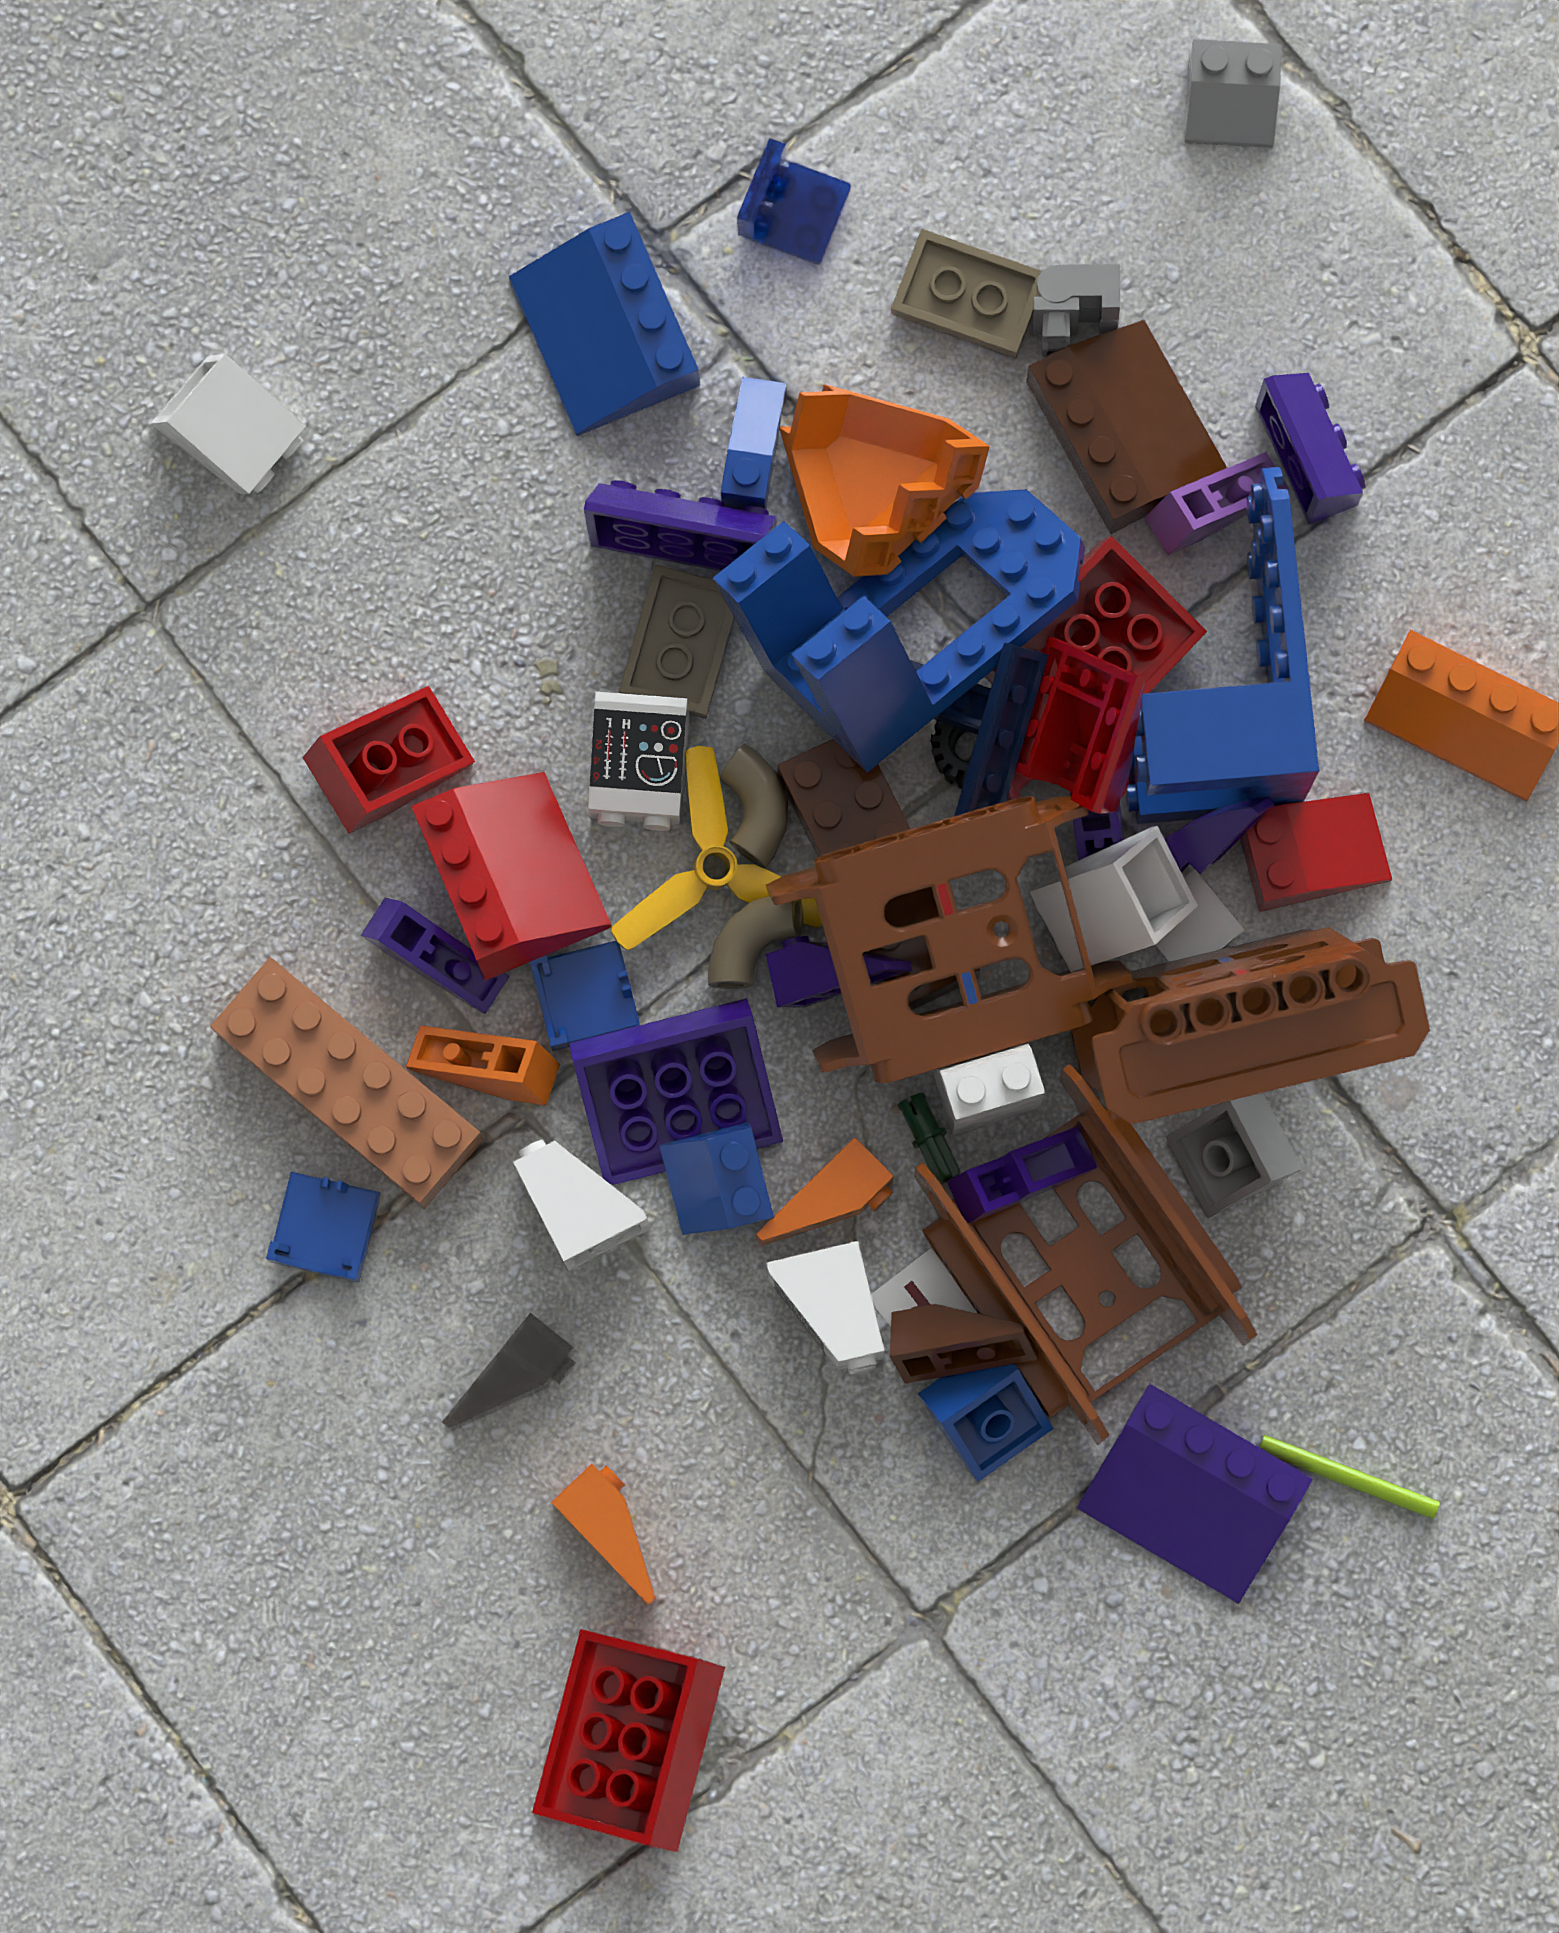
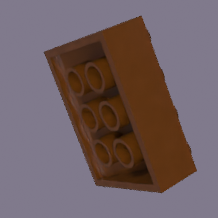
(1123, 422)

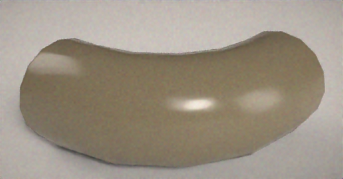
(762, 803)
(746, 936)

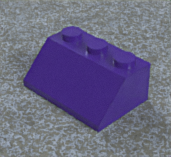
(1309, 445)

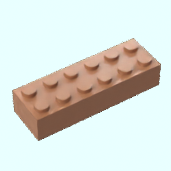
(347, 1082)

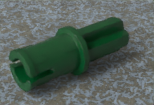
(929, 1138)

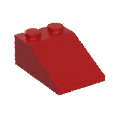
(387, 758)
(1314, 850)

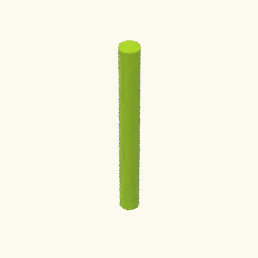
(1350, 1477)

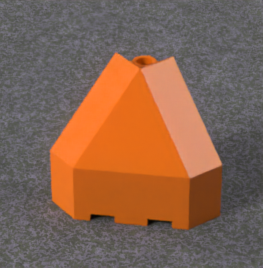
(876, 475)

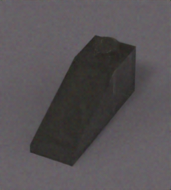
(520, 1369)

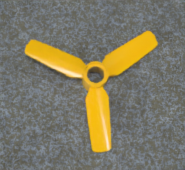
(686, 888)

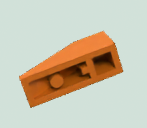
(486, 1063)
(834, 1194)
(604, 1520)

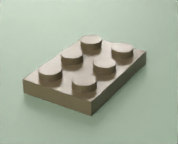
(967, 293)
(679, 640)

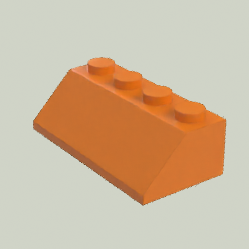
(1467, 715)

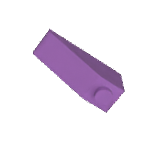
(1206, 504)

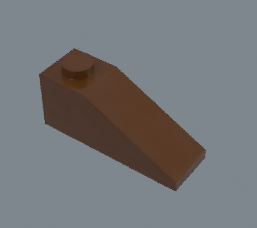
(950, 1341)

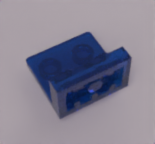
(791, 206)

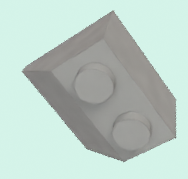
(1233, 93)
(1233, 1152)

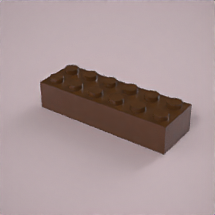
(847, 807)

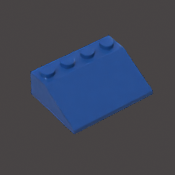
(605, 325)

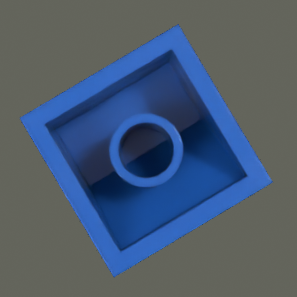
(717, 1180)
(986, 1416)

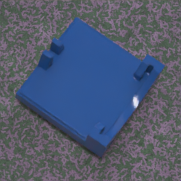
(584, 994)
(324, 1227)

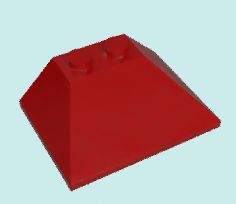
(1083, 727)

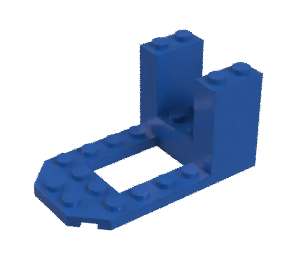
(843, 652)
(1243, 740)

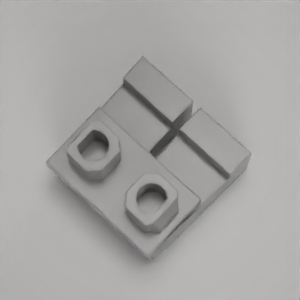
(1072, 296)

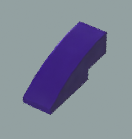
(1214, 834)
(1021, 1174)

